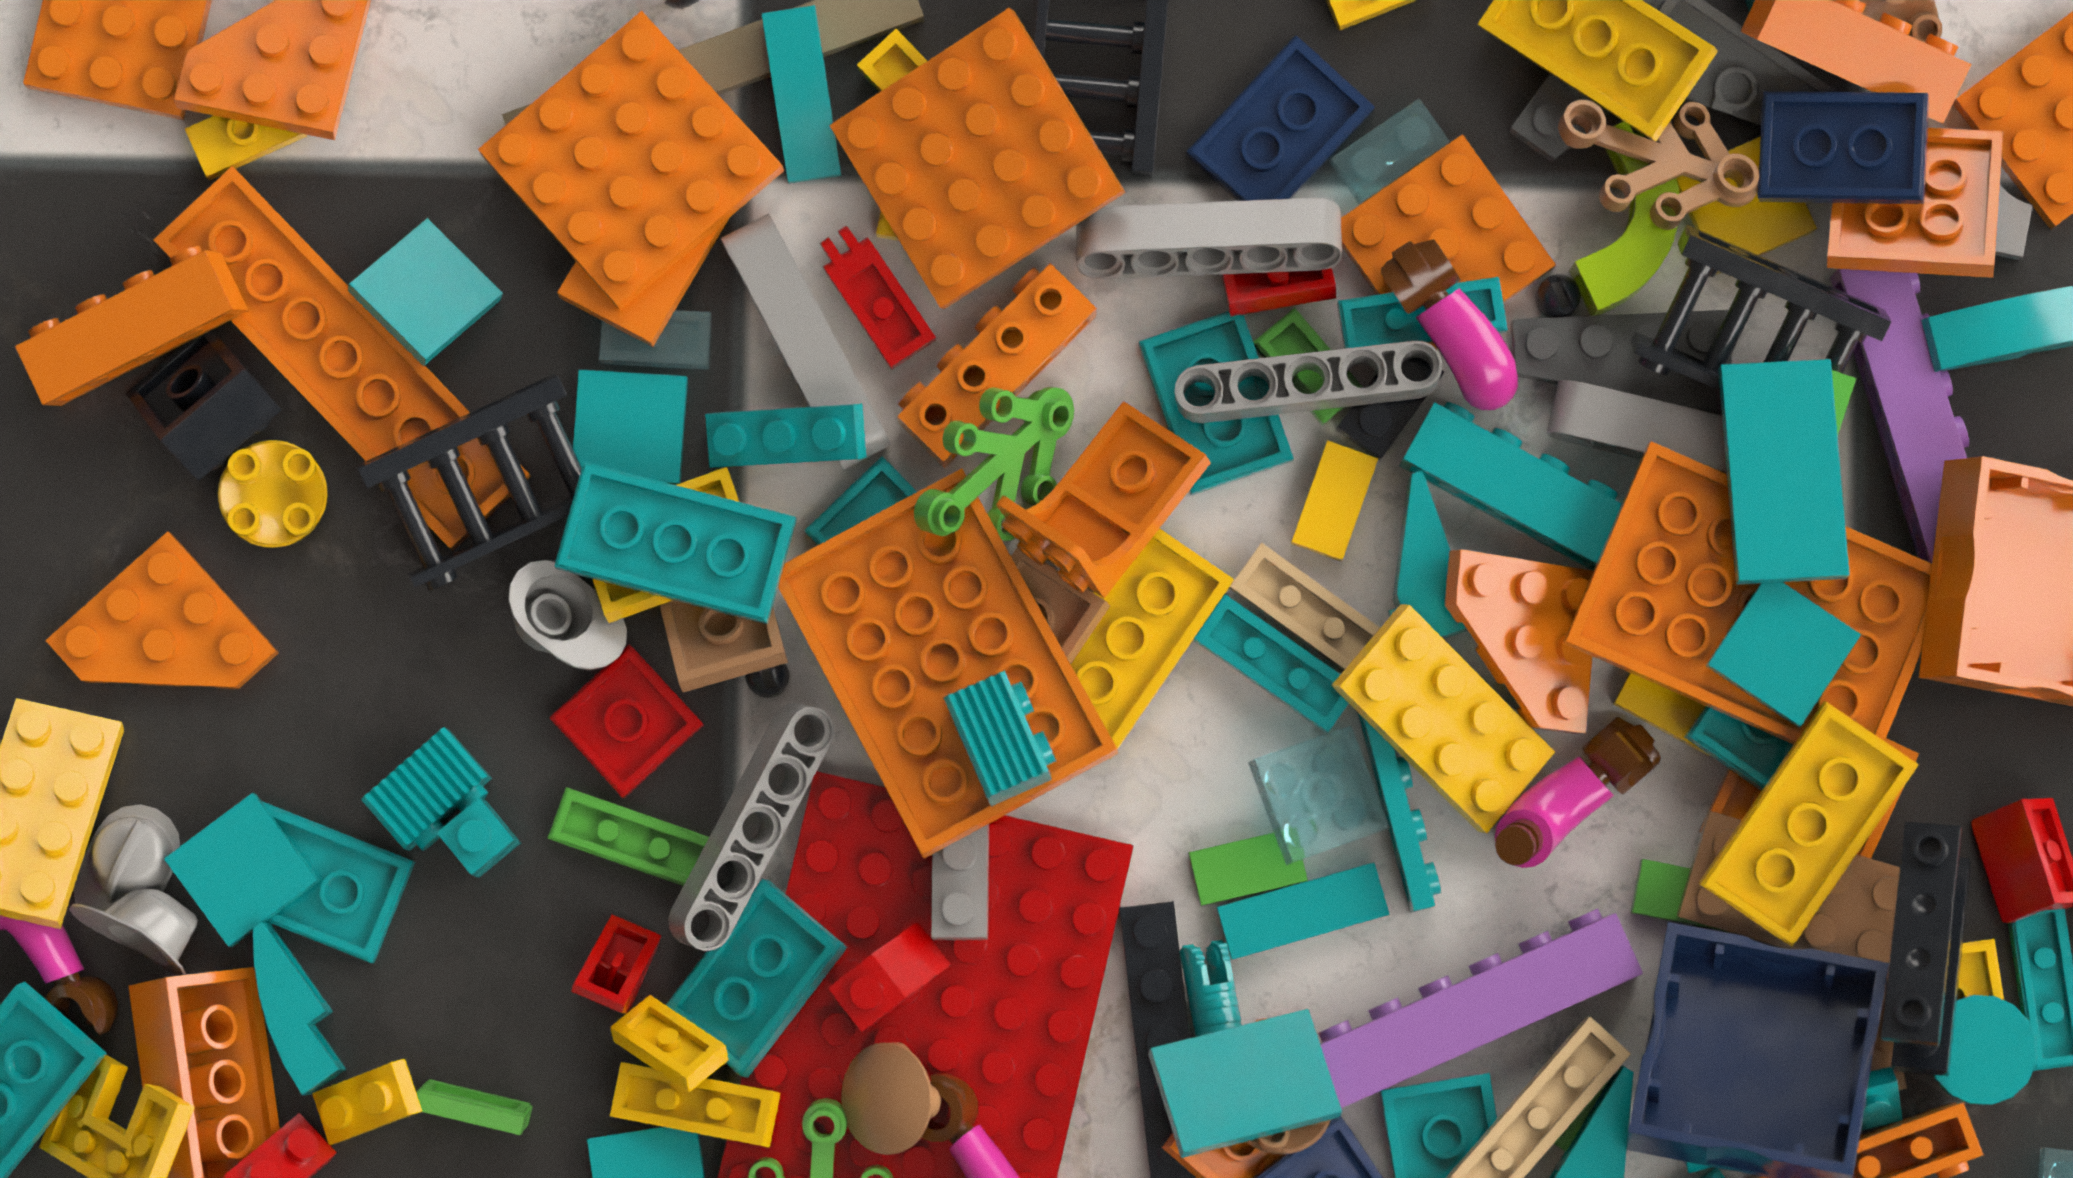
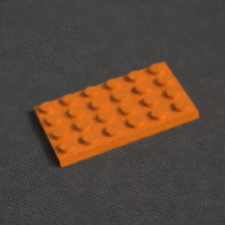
(1671, 595)
(916, 619)

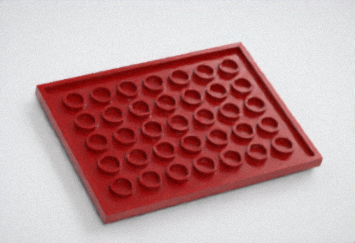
(1001, 1017)

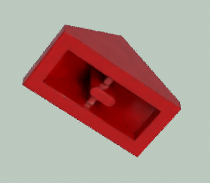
(617, 964)

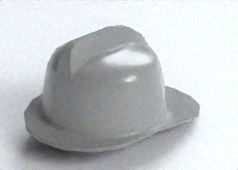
(563, 617)
(126, 856)
(146, 923)

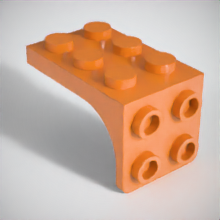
(1108, 501)

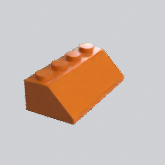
(209, 1047)

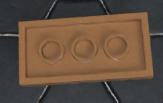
(1850, 921)

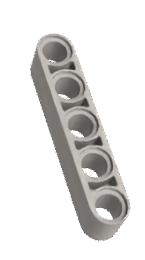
(1209, 238)
(798, 325)
(1330, 365)
(1628, 422)
(727, 838)

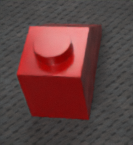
(889, 977)

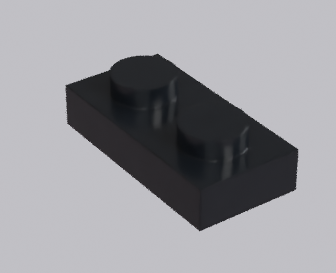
(1379, 424)

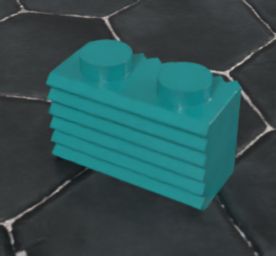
(999, 738)
(427, 790)

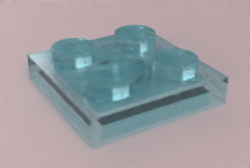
(1318, 795)

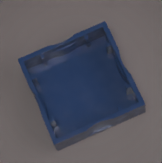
(1757, 1056)

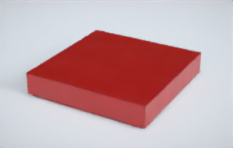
(626, 721)

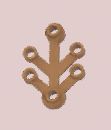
(1667, 161)

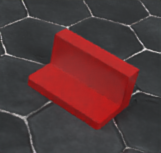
(2026, 858)

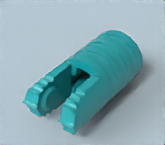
(1213, 1002)

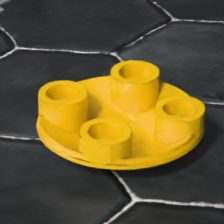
(272, 493)

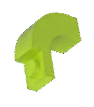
(1628, 264)

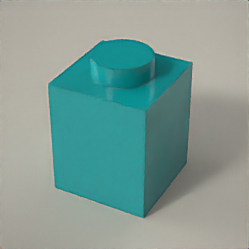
(478, 837)

